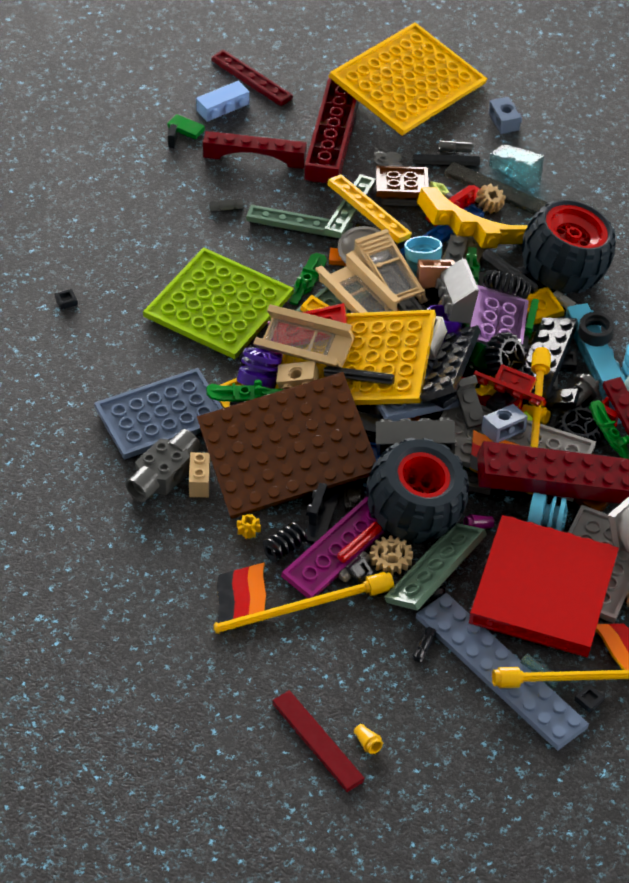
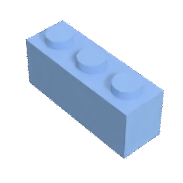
(222, 101)

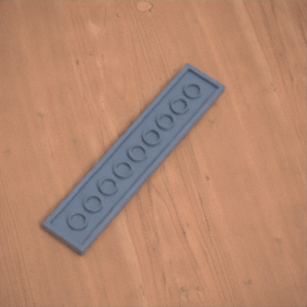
(484, 653)

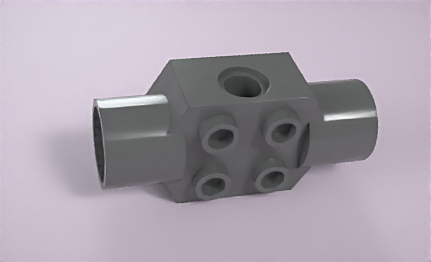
(163, 466)

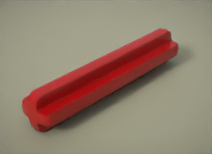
(359, 542)

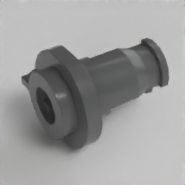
(587, 387)

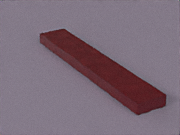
(252, 77)
(318, 741)

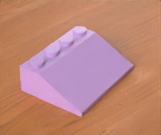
(499, 313)

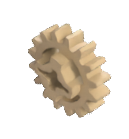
(391, 555)

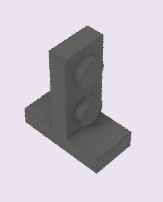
(469, 402)

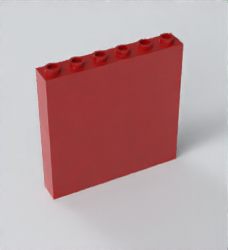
(544, 585)

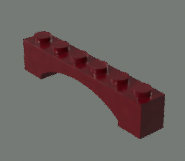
(287, 151)

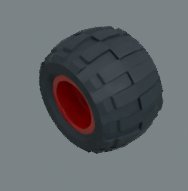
(568, 246)
(428, 504)

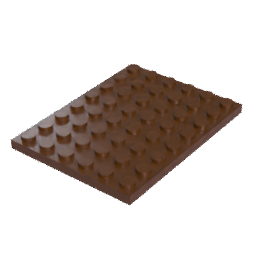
(287, 444)

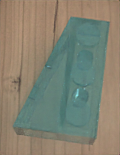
(518, 165)

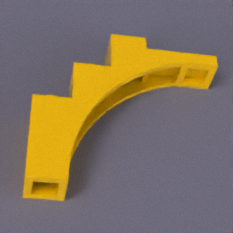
(485, 232)

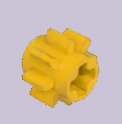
(248, 526)

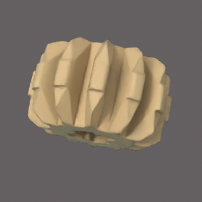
(490, 198)

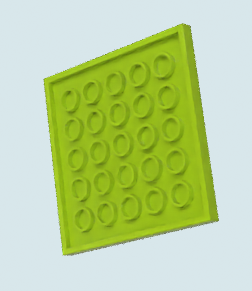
(218, 302)

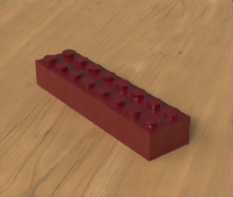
(331, 134)
(553, 472)

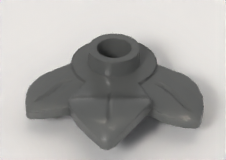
(387, 159)

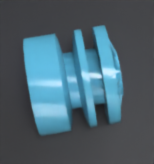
(422, 248)
(548, 514)

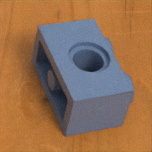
(504, 115)
(504, 423)

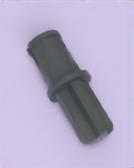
(455, 146)

